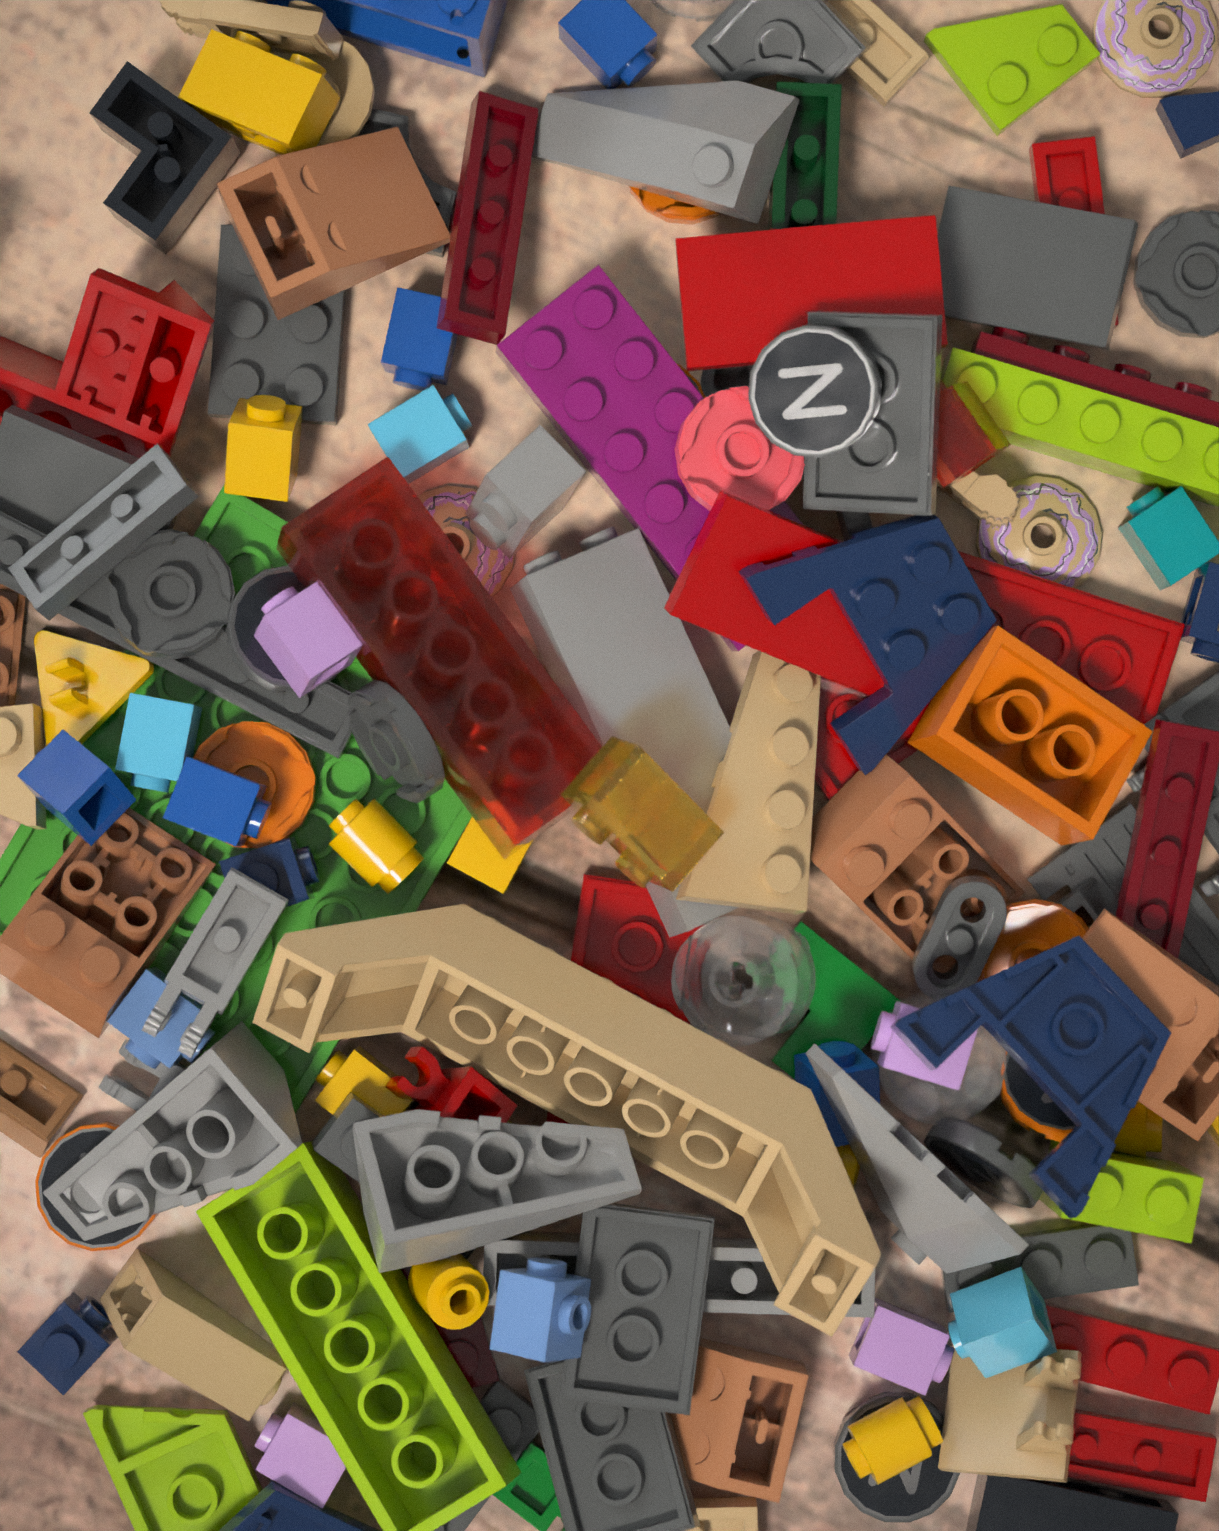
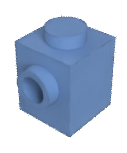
(134, 1012)
(541, 1311)

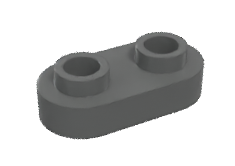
(960, 936)

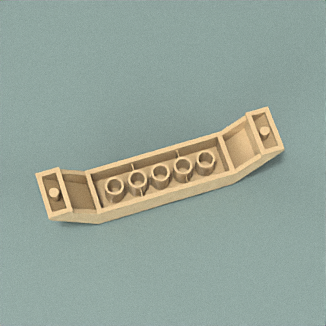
(594, 1061)

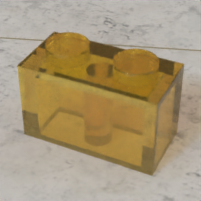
(641, 815)

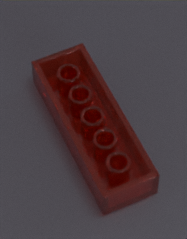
(447, 649)

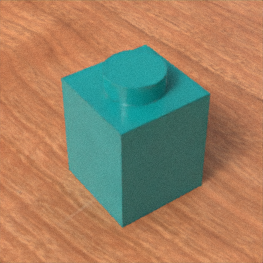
(1169, 535)

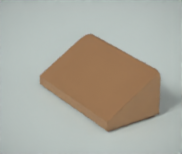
(32, 1101)

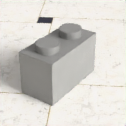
(523, 493)

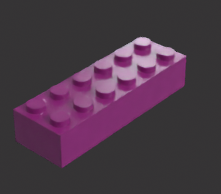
(617, 408)

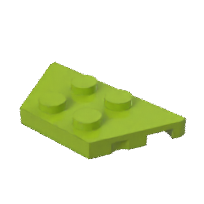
(174, 1465)

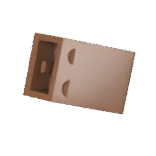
(331, 217)
(899, 853)
(102, 919)
(1187, 1072)
(741, 1419)

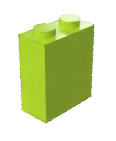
(1141, 1197)

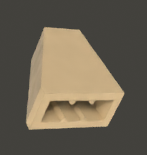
(191, 1337)

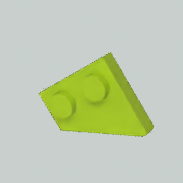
(1012, 60)

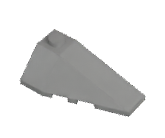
(681, 141)
(200, 1135)
(464, 1183)
(911, 1186)

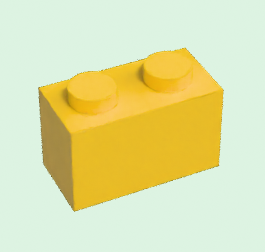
(260, 94)

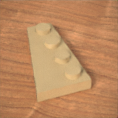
(764, 795)

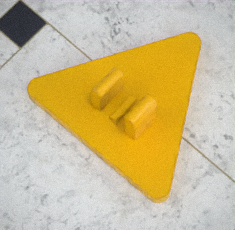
(83, 683)

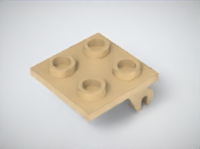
(1013, 1420)

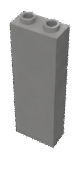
(629, 671)

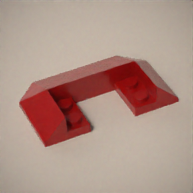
(123, 368)

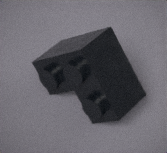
(176, 158)

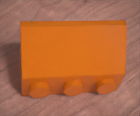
(1031, 738)

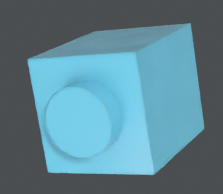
(422, 433)
(157, 740)
(1001, 1323)

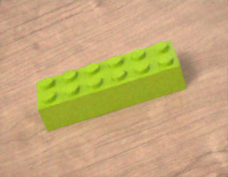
(358, 1345)

